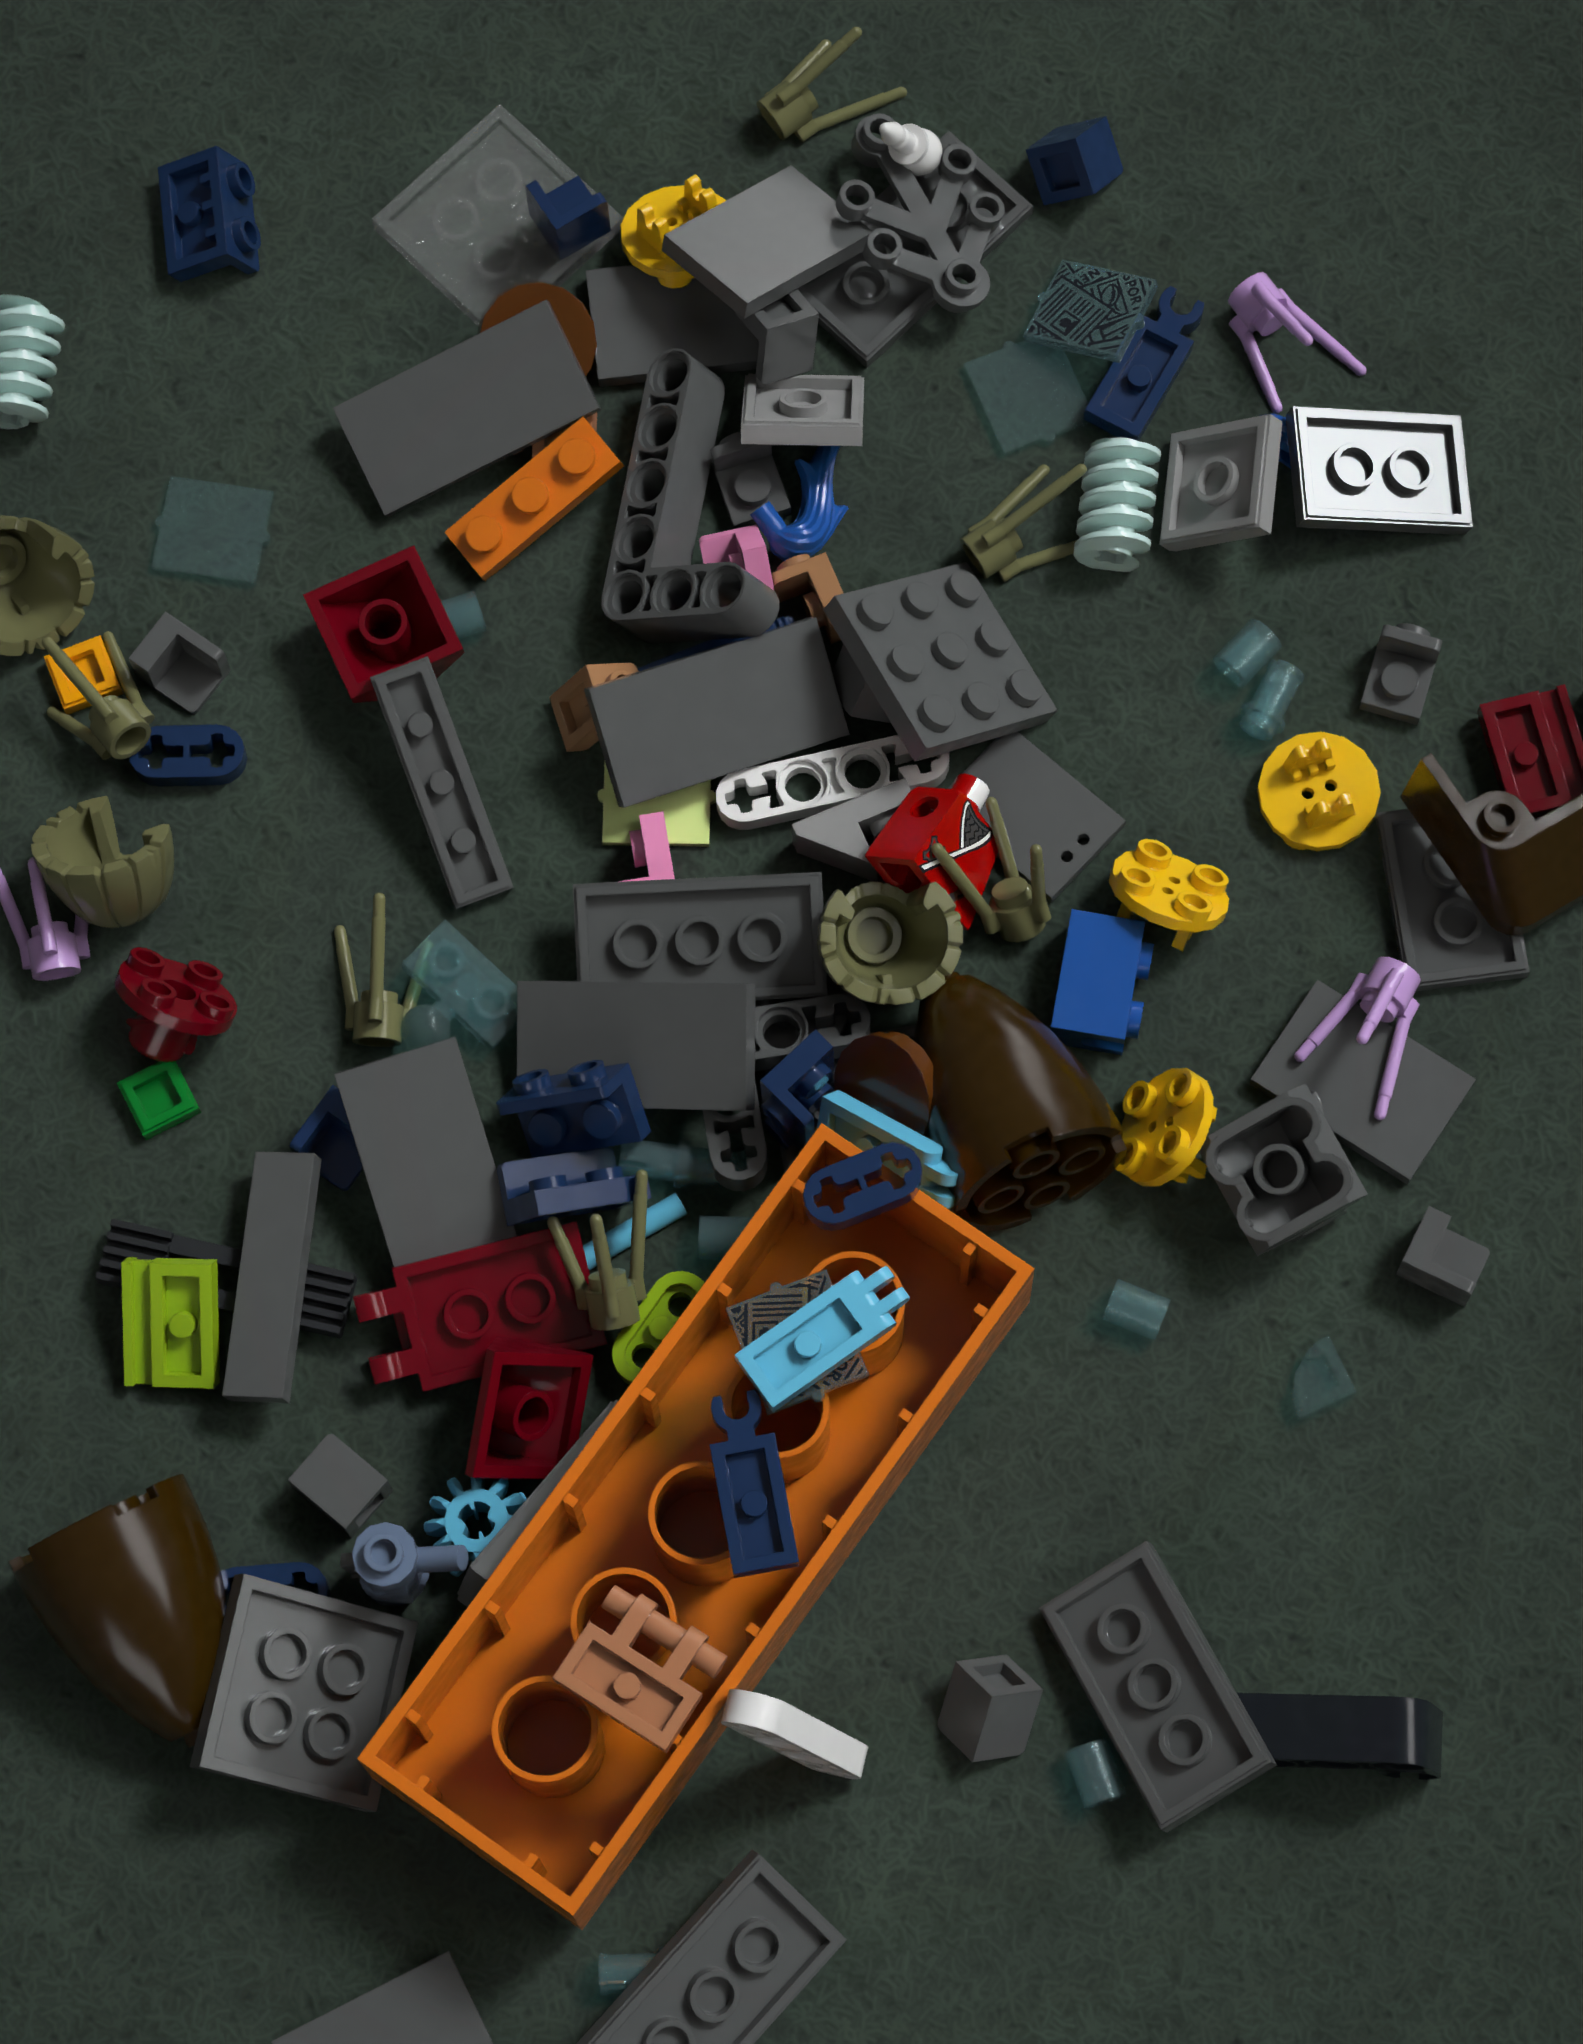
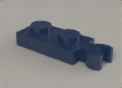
(1147, 371)
(752, 1493)

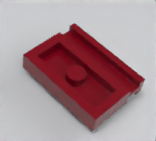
(1535, 748)

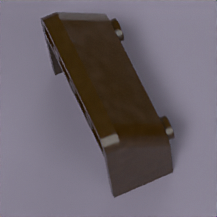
(1504, 858)

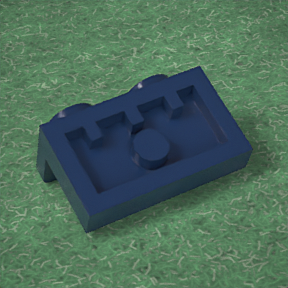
(208, 214)
(796, 1091)
(577, 1109)
(564, 1186)

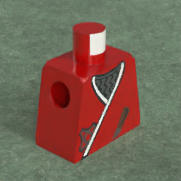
(944, 817)

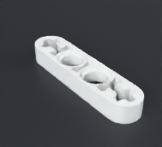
(829, 770)
(794, 1734)

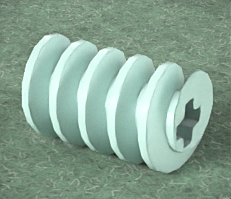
(22, 346)
(1113, 503)

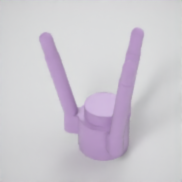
(1265, 309)
(52, 949)
(1385, 995)

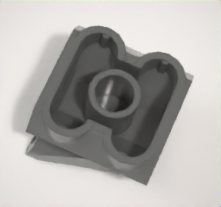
(1282, 1170)

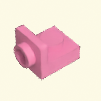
(741, 547)
(652, 848)

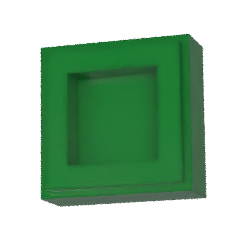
(158, 1098)

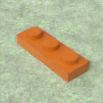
(534, 499)

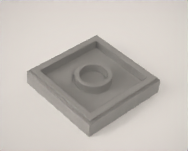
(803, 411)
(1221, 483)

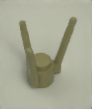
(791, 103)
(994, 541)
(117, 724)
(1016, 907)
(378, 1016)
(610, 1294)

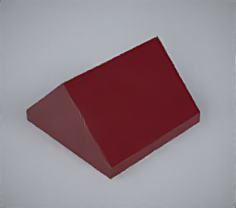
(383, 621)
(527, 1409)

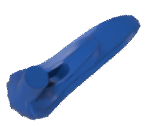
(817, 511)

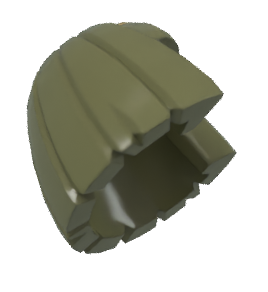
(41, 584)
(90, 874)
(890, 942)

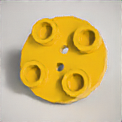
(655, 216)
(1329, 817)
(1169, 890)
(1166, 1127)

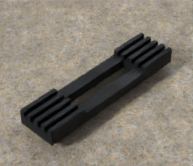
(326, 1291)

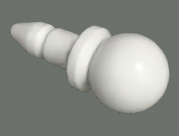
(912, 146)

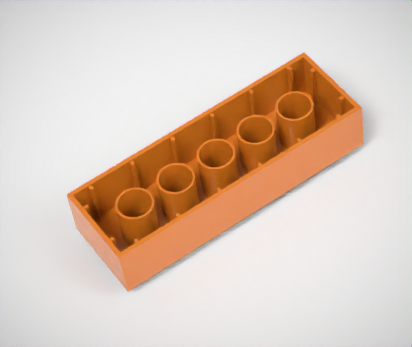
(534, 1770)

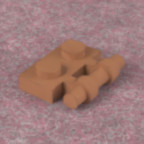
(629, 1685)

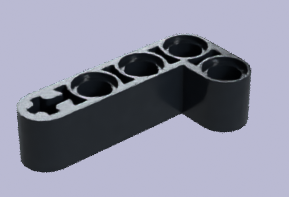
(1350, 1732)

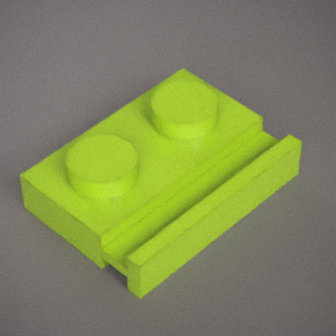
(170, 1322)

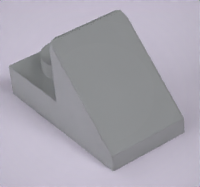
(840, 832)

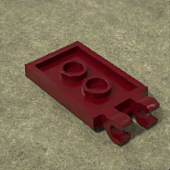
(464, 1299)

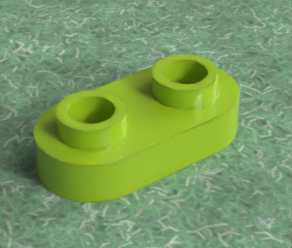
(654, 1320)

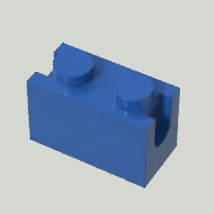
(1098, 982)

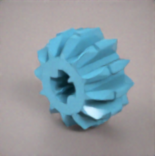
(467, 1503)

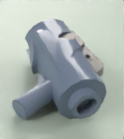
(394, 1567)

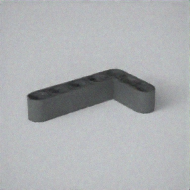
(649, 571)

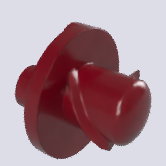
(172, 1003)

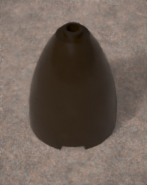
(1010, 1106)
(135, 1604)

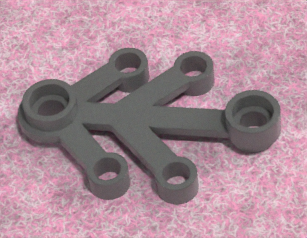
(923, 220)

